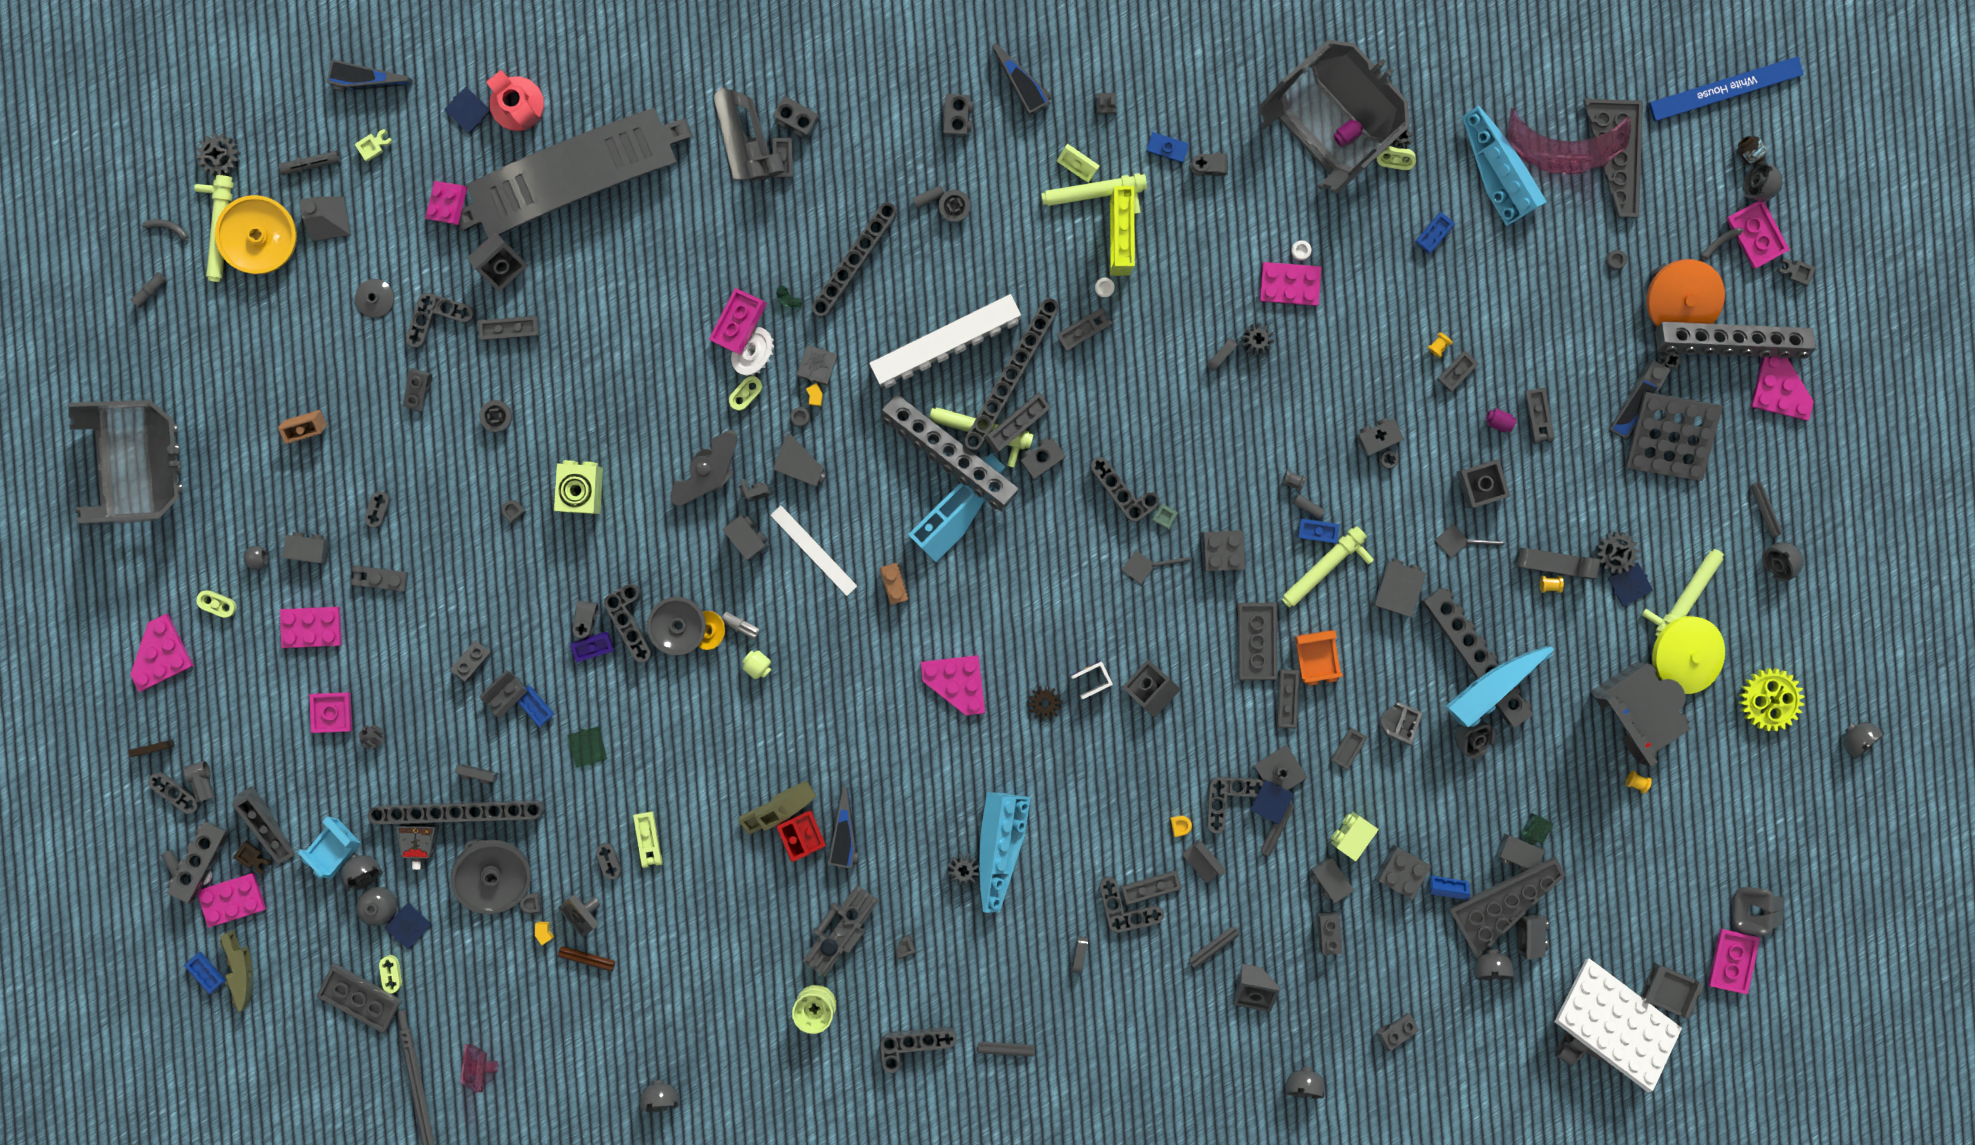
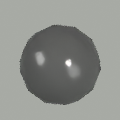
(255, 557)

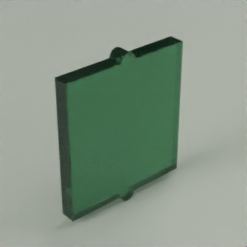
(587, 746)

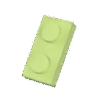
(1078, 163)

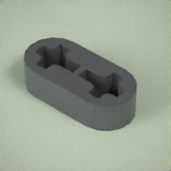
(1222, 354)
(373, 507)
(613, 859)
(1079, 955)

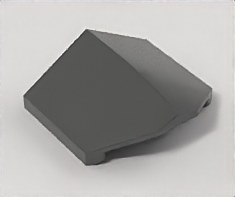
(1401, 723)

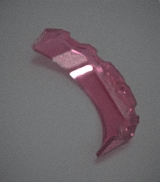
(1567, 156)

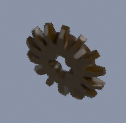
(1039, 708)

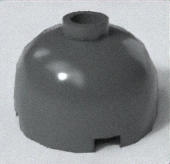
(1763, 182)
(1783, 560)
(1861, 738)
(1475, 740)
(359, 872)
(376, 906)
(1493, 966)
(1305, 1084)
(658, 1097)

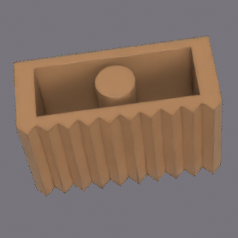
(302, 426)
(894, 583)

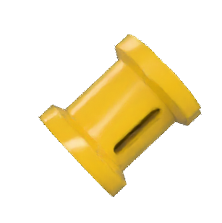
(1439, 345)
(1551, 584)
(1638, 782)

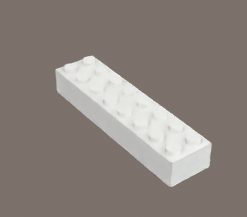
(946, 340)

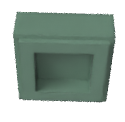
(1164, 516)

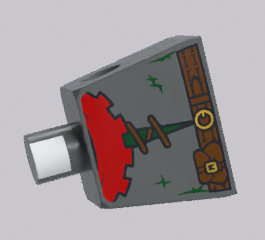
(417, 842)

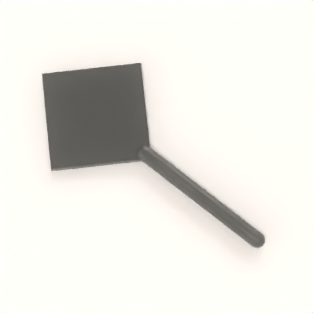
(1453, 541)
(1139, 566)

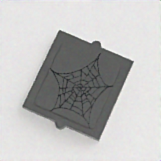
(817, 365)

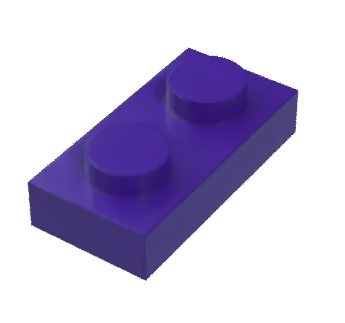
(591, 646)

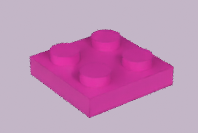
(446, 202)
(330, 712)

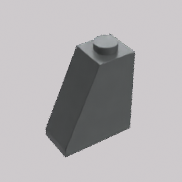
(798, 463)

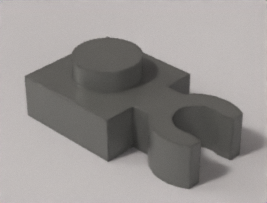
(1799, 271)

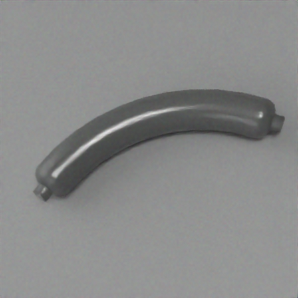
(166, 224)
(1719, 241)

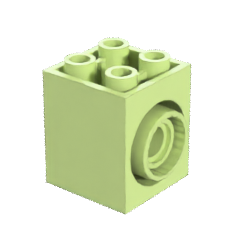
(569, 478)

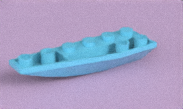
(1501, 169)
(950, 517)
(1493, 686)
(1000, 845)

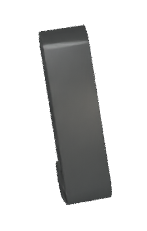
(1121, 487)
(1558, 563)
(632, 625)
(918, 1045)

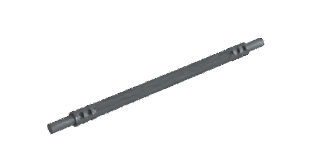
(415, 1080)

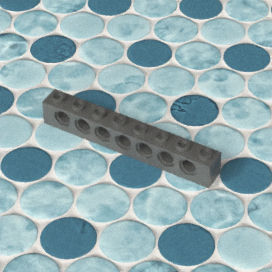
(1735, 340)
(946, 443)
(1433, 604)

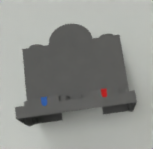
(1645, 709)

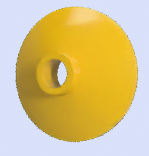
(713, 639)

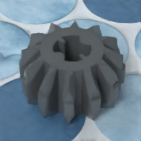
(1262, 335)
(970, 867)

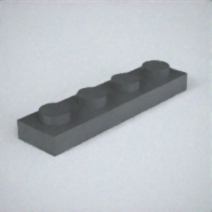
(1017, 422)

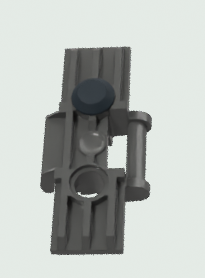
(845, 935)

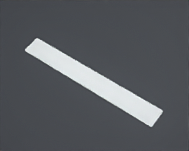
(813, 550)

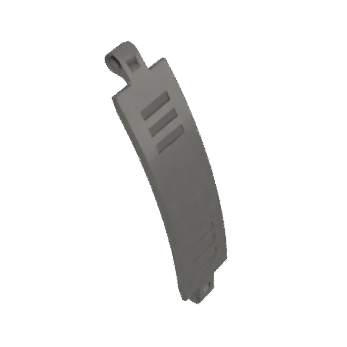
(572, 171)

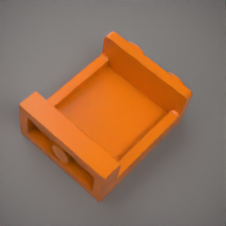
(1318, 657)

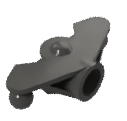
(707, 470)

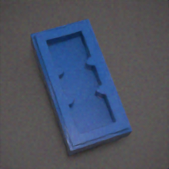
(1167, 147)
(1434, 232)
(535, 707)
(1449, 887)
(205, 972)

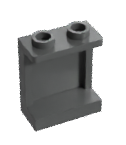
(1399, 588)
(1671, 990)

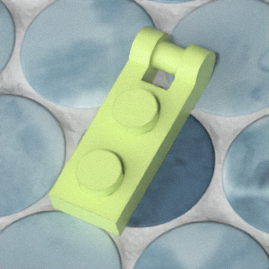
(647, 838)

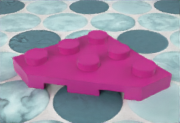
(1781, 390)
(159, 654)
(957, 682)

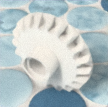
(754, 354)

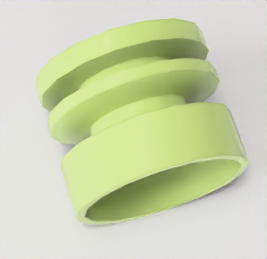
(806, 1016)

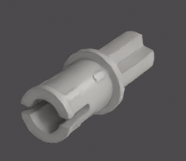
(740, 625)

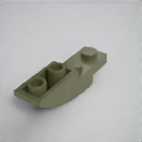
(779, 809)
(241, 978)

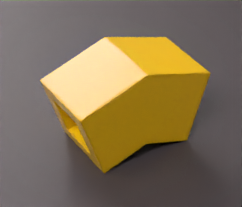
(815, 395)
(543, 932)

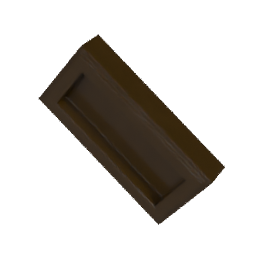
(151, 748)

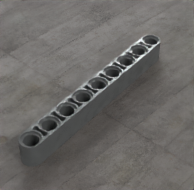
(1014, 366)
(447, 815)

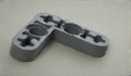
(435, 308)
(1227, 790)
(1119, 913)

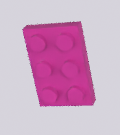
(1761, 237)
(1290, 284)
(737, 321)
(310, 627)
(231, 900)
(1733, 961)

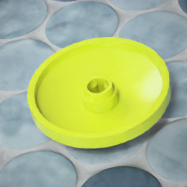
(1689, 653)

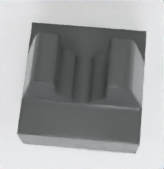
(1106, 103)

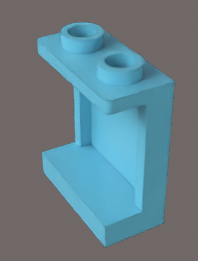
(330, 849)

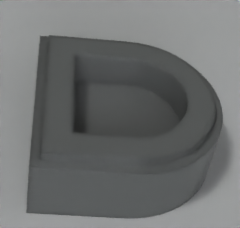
(512, 510)
(531, 903)

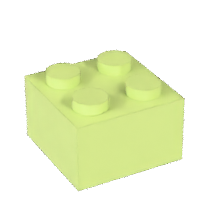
(1353, 835)

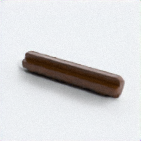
(586, 958)

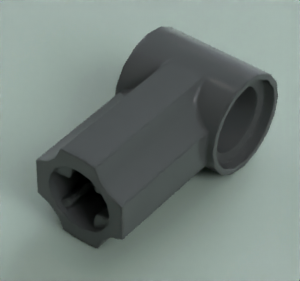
(198, 776)

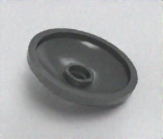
(662, 626)

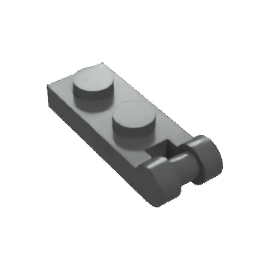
(1083, 329)
(1539, 415)
(380, 578)

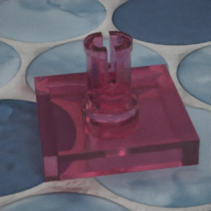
(475, 1067)

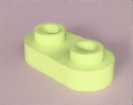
(1396, 160)
(744, 392)
(217, 604)

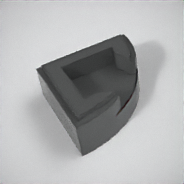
(905, 947)

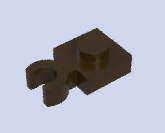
(249, 856)

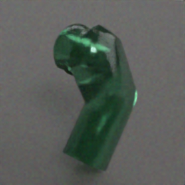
(786, 299)

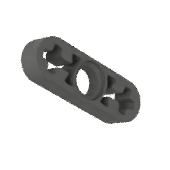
(166, 794)

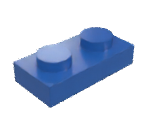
(1318, 531)

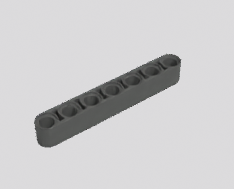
(856, 250)

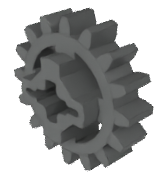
(211, 149)
(1621, 559)

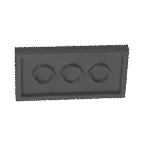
(1257, 641)
(359, 998)

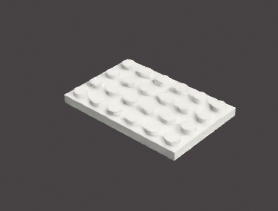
(1618, 1025)

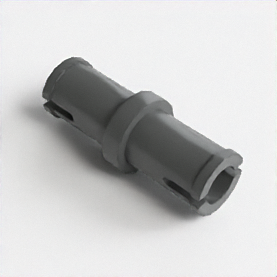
(149, 290)

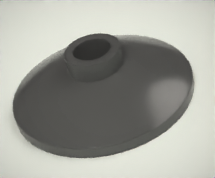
(383, 302)

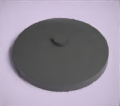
(490, 877)

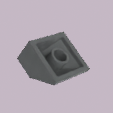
(325, 217)
(1255, 989)

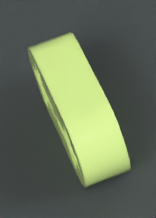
(386, 974)

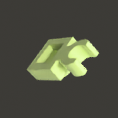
(371, 146)

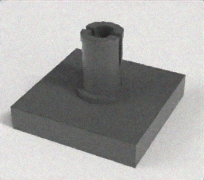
(1281, 768)
(580, 914)

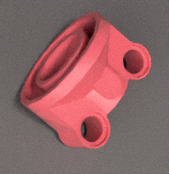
(522, 115)

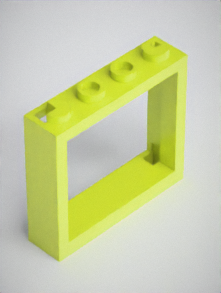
(1122, 231)

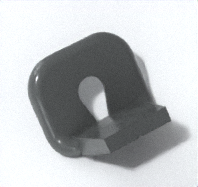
(1763, 899)

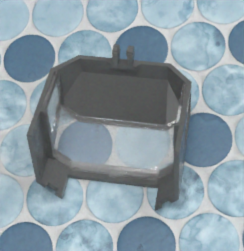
(1325, 94)
(133, 460)

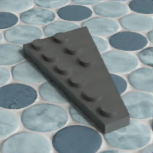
(1625, 168)
(1501, 906)

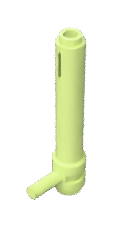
(1095, 190)
(222, 197)
(965, 422)
(1346, 545)
(1690, 593)

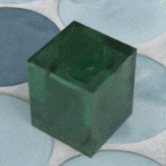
(1536, 829)

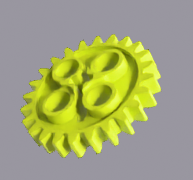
(1784, 711)

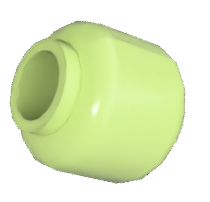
(756, 664)

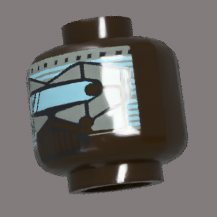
(1751, 150)

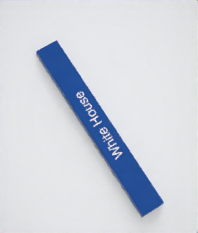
(1726, 89)

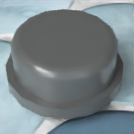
(954, 205)
(495, 416)

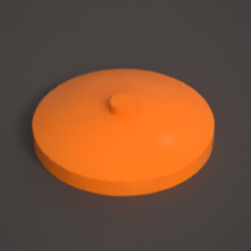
(1685, 293)

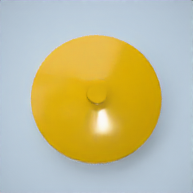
(255, 234)

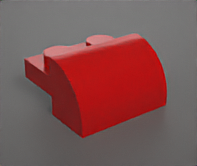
(800, 835)

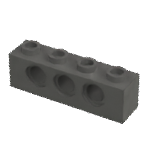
(217, 838)

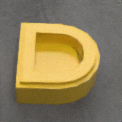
(1181, 825)

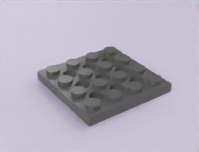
(1671, 406)

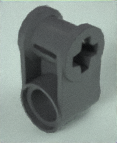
(1213, 164)
(585, 617)

